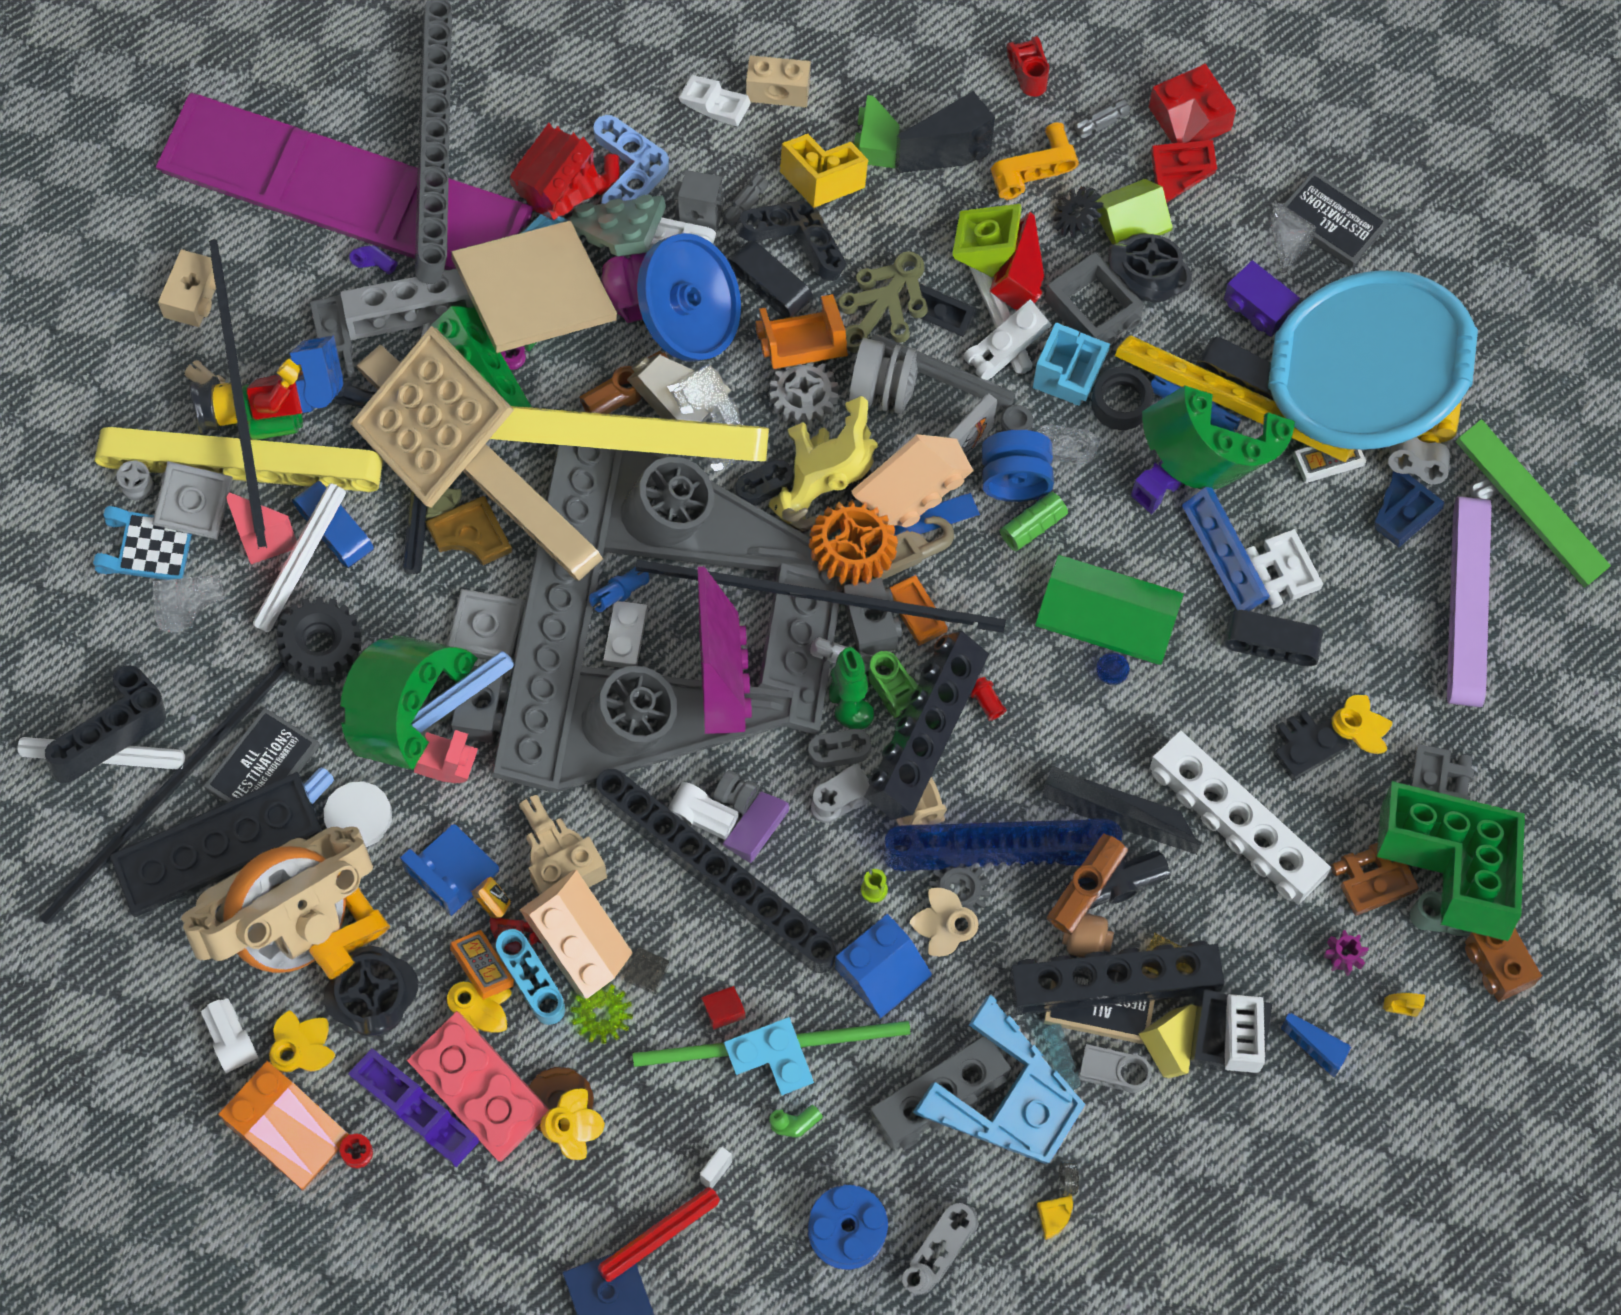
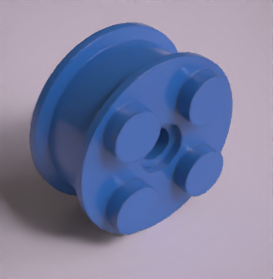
(847, 1206)

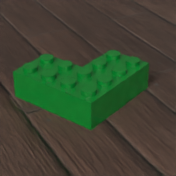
(1469, 843)

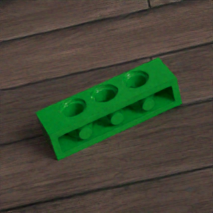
(467, 334)

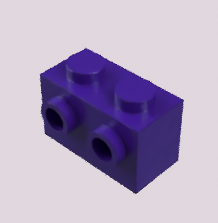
(1260, 298)

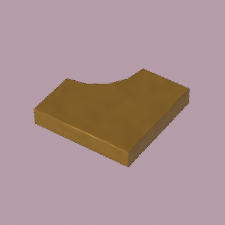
(472, 530)

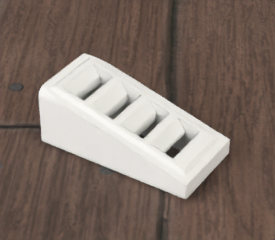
(1244, 1056)

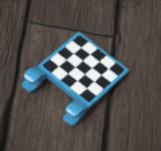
(145, 547)

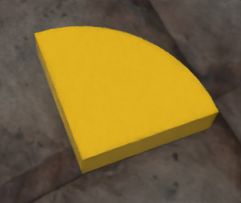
(1404, 1003)
(1054, 1215)

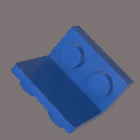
(450, 868)

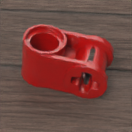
(1029, 66)

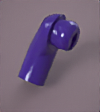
(372, 256)

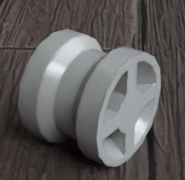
(129, 474)

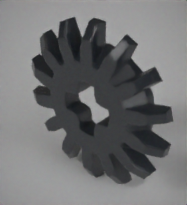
(1087, 215)

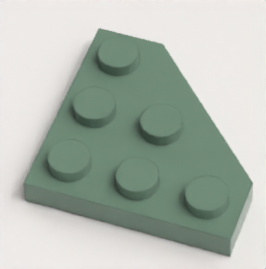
(620, 224)

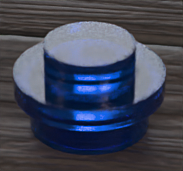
(1112, 669)

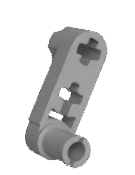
(955, 1241)

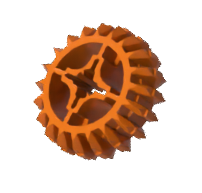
(861, 528)

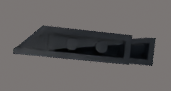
(1128, 811)

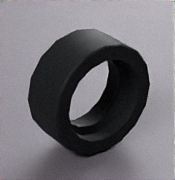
(1121, 376)

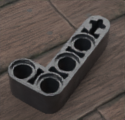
(137, 711)

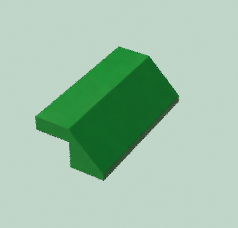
(1109, 609)

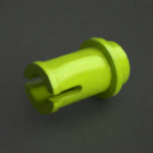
(870, 886)

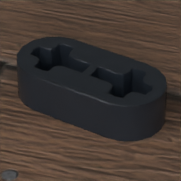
(763, 482)

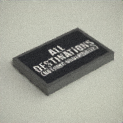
(1342, 222)
(261, 756)

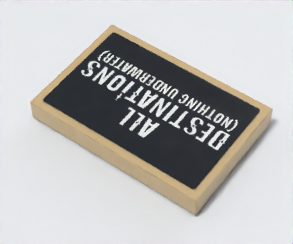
(1111, 1021)

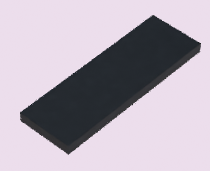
(213, 844)

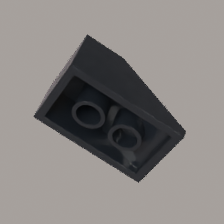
(948, 137)

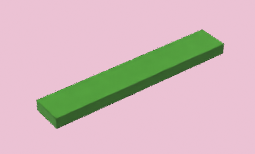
(1533, 503)

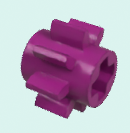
(1350, 943)

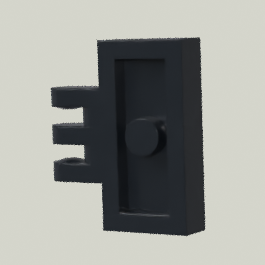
(1307, 744)

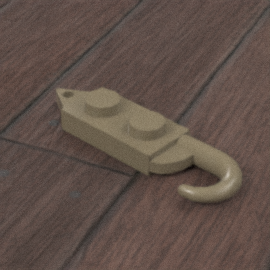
(914, 548)

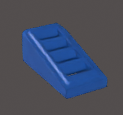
(1320, 1045)

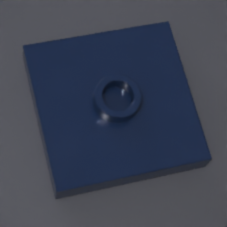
(596, 1296)

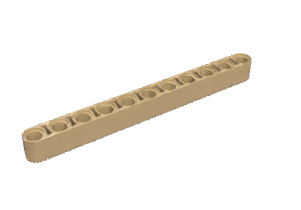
(509, 491)

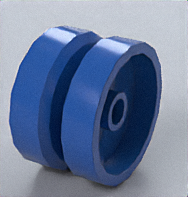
(1017, 465)

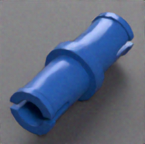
(618, 589)

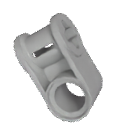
(845, 792)

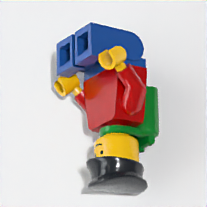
(277, 401)

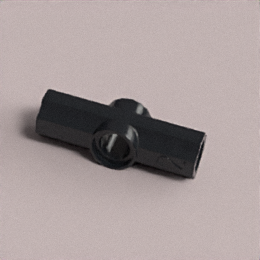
(1130, 878)

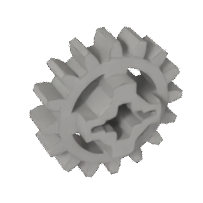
(799, 405)

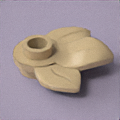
(940, 919)

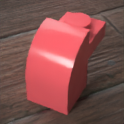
(446, 758)

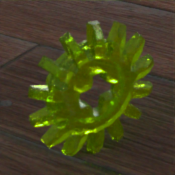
(599, 1000)

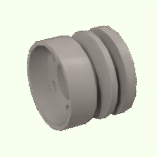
(884, 375)

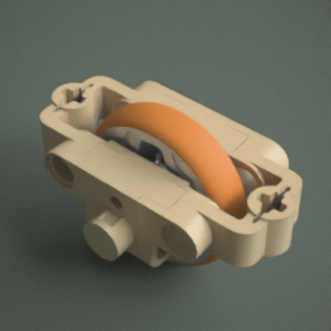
(280, 902)

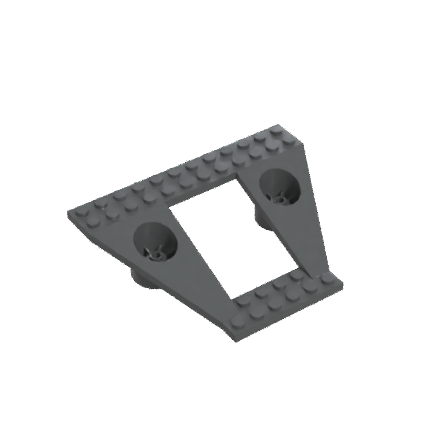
(556, 710)

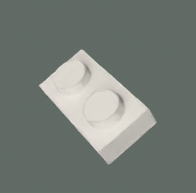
(625, 634)

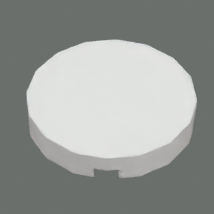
(362, 807)

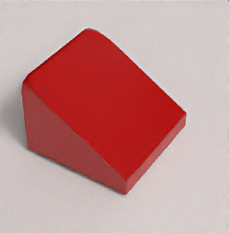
(724, 1007)

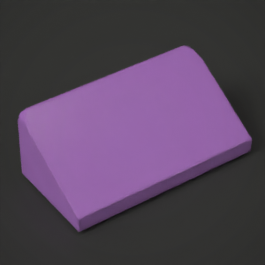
(756, 826)

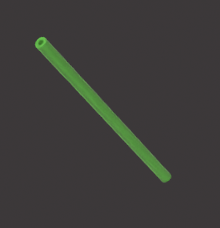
(805, 1040)

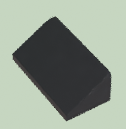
(946, 310)

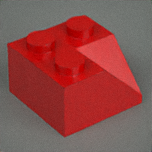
(1192, 106)

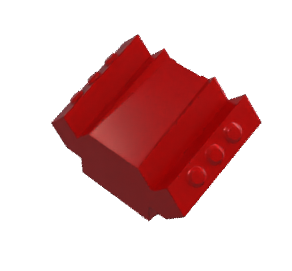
(556, 173)

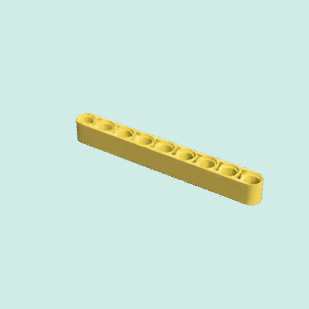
(635, 433)
(273, 460)

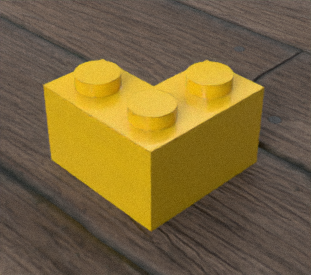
(822, 174)

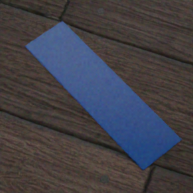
(951, 510)

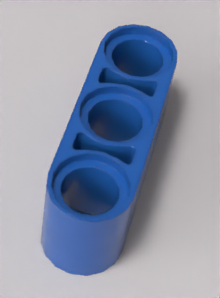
(343, 534)

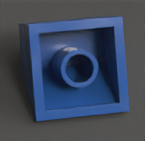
(882, 966)

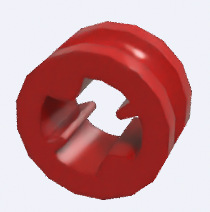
(348, 1158)

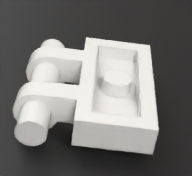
(1292, 565)

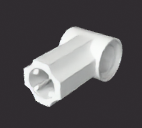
(697, 809)
(231, 1041)

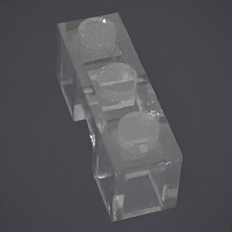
(705, 391)

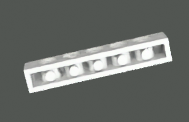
(1184, 754)

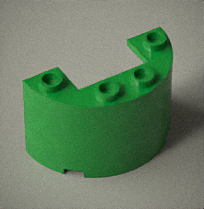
(1204, 453)
(387, 692)

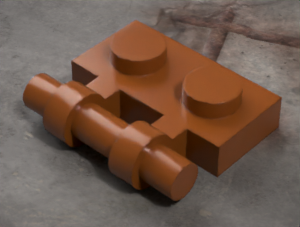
(1376, 887)

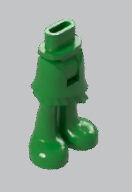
(849, 689)

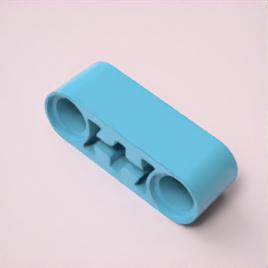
(547, 987)

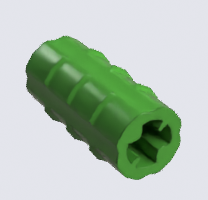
(1033, 521)

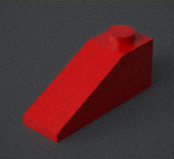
(1023, 272)

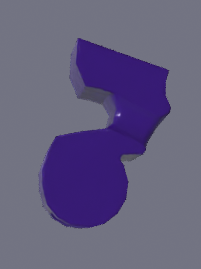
(1151, 487)

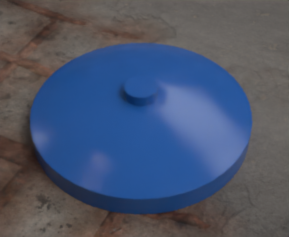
(689, 297)

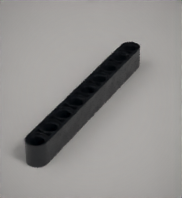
(721, 884)

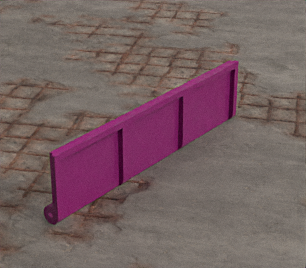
(324, 180)

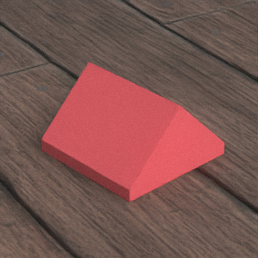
(277, 531)

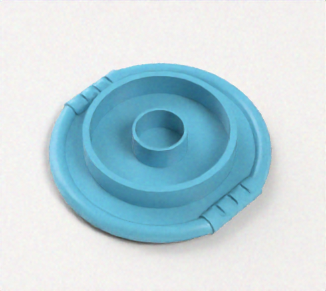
(1373, 359)

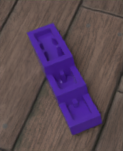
(414, 1107)

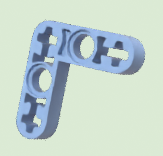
(638, 160)

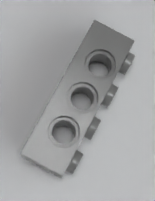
(401, 304)

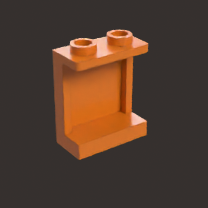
(803, 337)

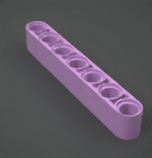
(1469, 602)

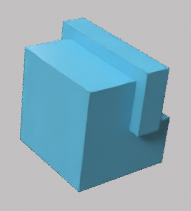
(1069, 364)

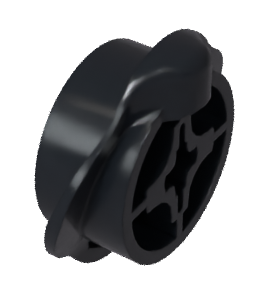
(1150, 267)
(379, 1023)

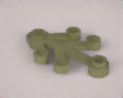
(885, 298)

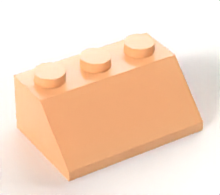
(914, 479)
(577, 934)

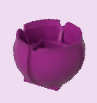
(620, 283)

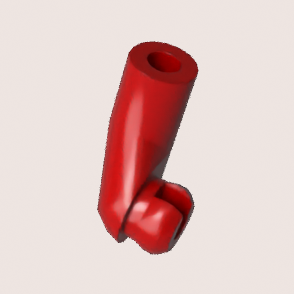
(611, 172)

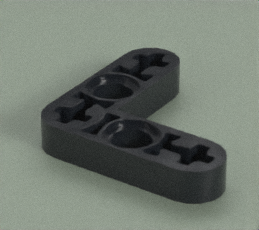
(795, 224)

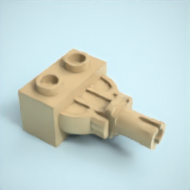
(558, 852)

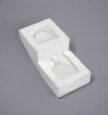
(709, 99)

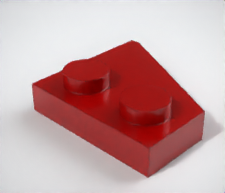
(1182, 165)

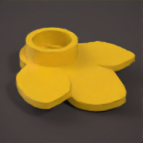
(1361, 724)
(482, 1014)
(304, 1040)
(577, 1124)

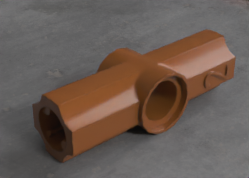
(610, 394)
(1076, 901)

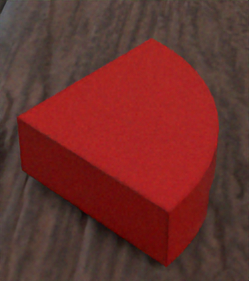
(499, 925)

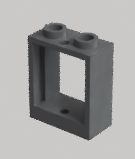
(1078, 277)

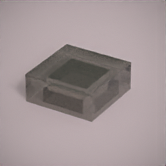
(646, 971)

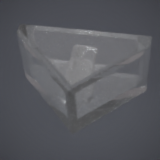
(1290, 235)

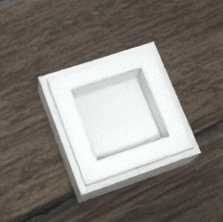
(715, 1167)

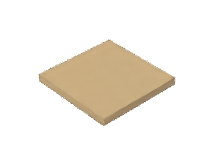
(533, 286)
(431, 416)

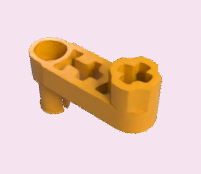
(1013, 172)
(370, 925)

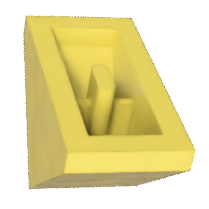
(1171, 1040)

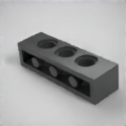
(979, 1057)

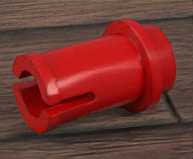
(987, 699)

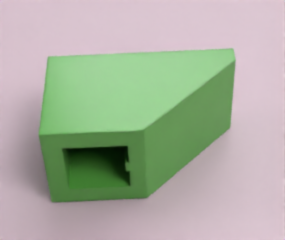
(878, 134)

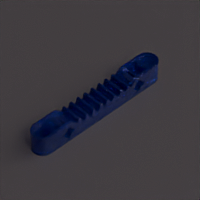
(995, 843)

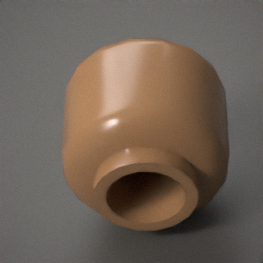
(1089, 936)

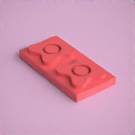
(479, 1086)

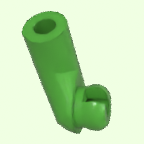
(793, 1125)

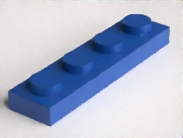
(1225, 550)

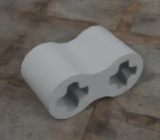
(1424, 459)

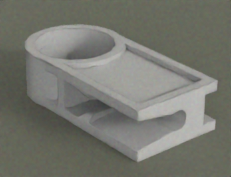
(1104, 1068)

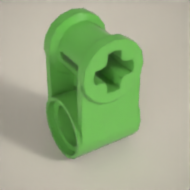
(892, 688)

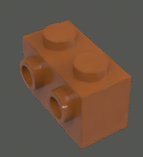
(1504, 964)

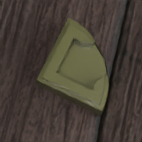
(447, 502)

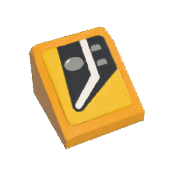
(491, 898)

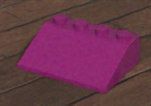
(722, 660)

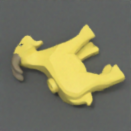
(825, 464)

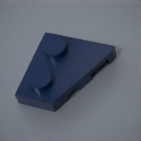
(1406, 509)

